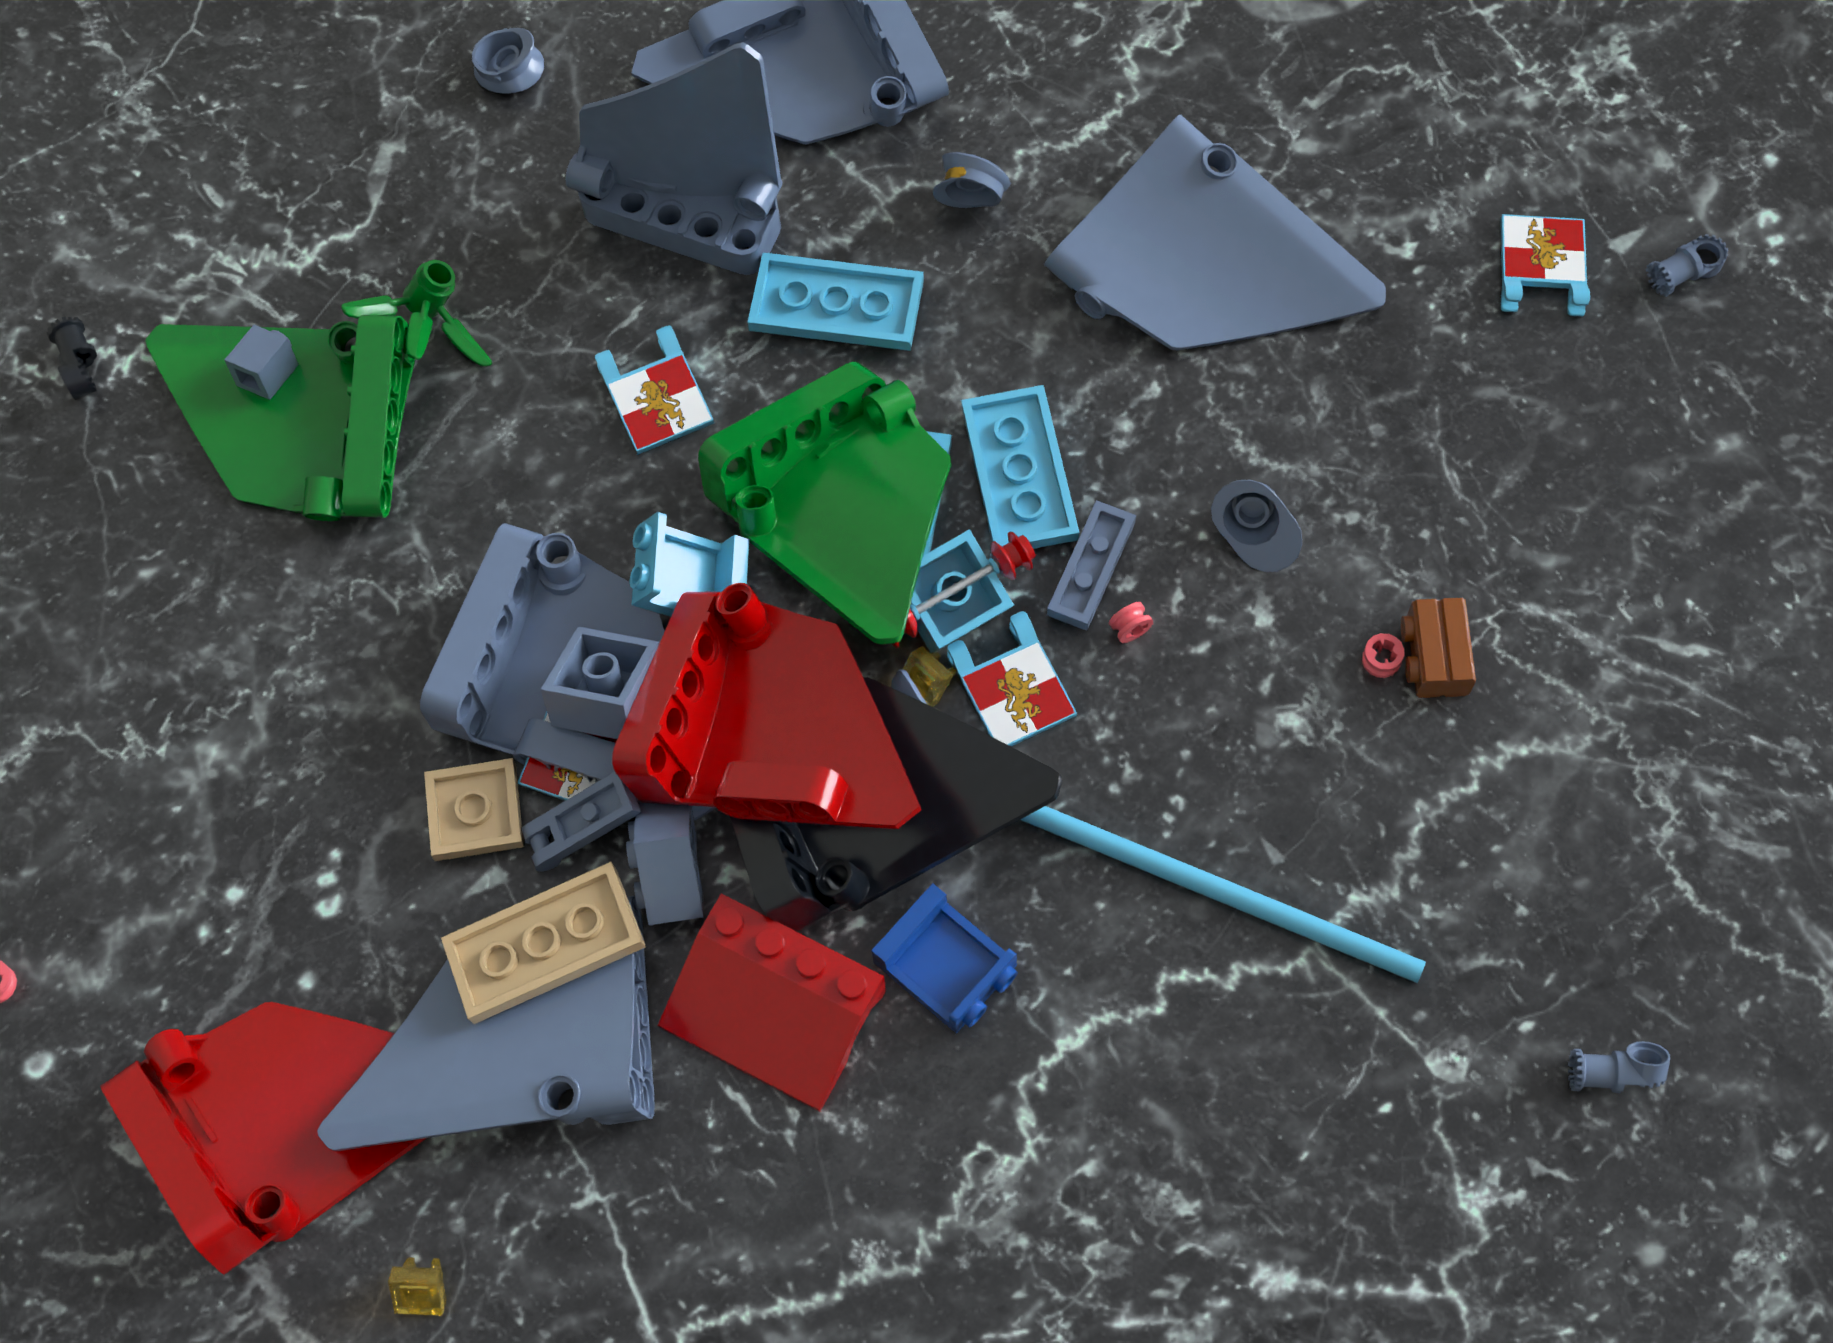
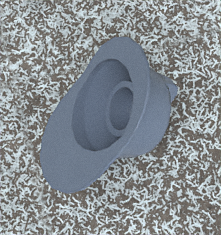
(1257, 525)

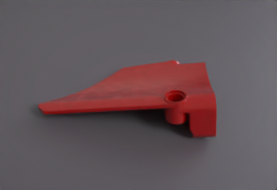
(236, 1121)

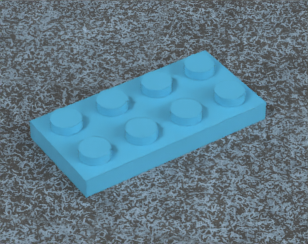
(836, 301)
(1020, 467)

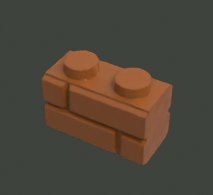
(1439, 648)

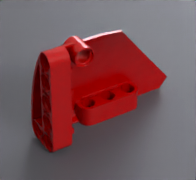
(760, 720)

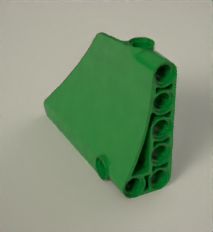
(322, 438)
(835, 492)

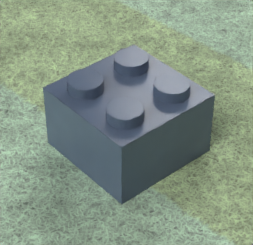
(597, 681)

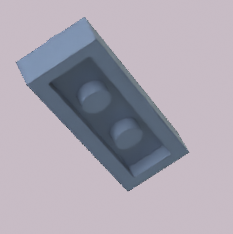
(1091, 565)

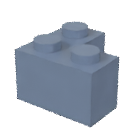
(666, 858)

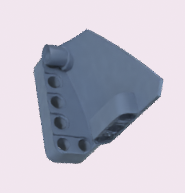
(820, 59)
(512, 637)

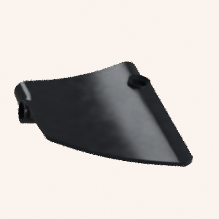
(966, 794)

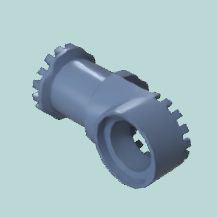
(1686, 264)
(1620, 1067)

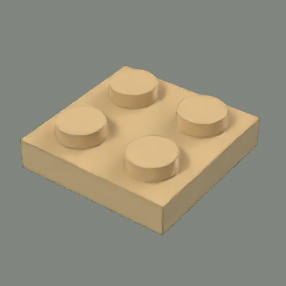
(473, 809)

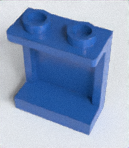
(944, 960)

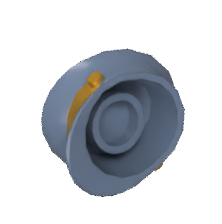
(970, 182)

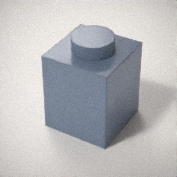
(262, 361)

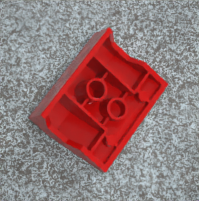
(771, 1002)

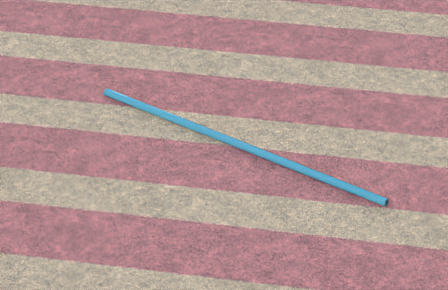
(1228, 893)

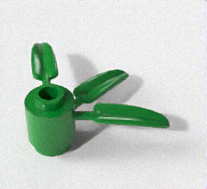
(425, 298)

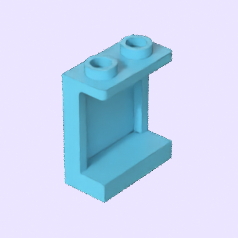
(678, 562)

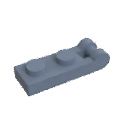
(579, 821)

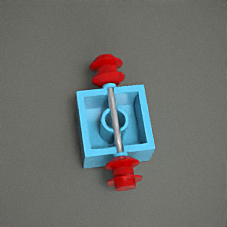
(961, 587)

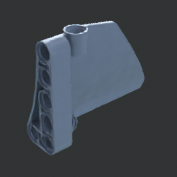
(686, 155)
(1207, 251)
(511, 1068)

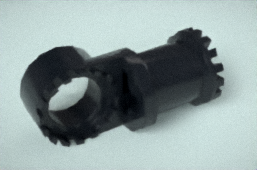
(74, 355)

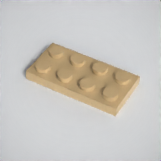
(542, 943)

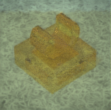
(928, 674)
(417, 1289)

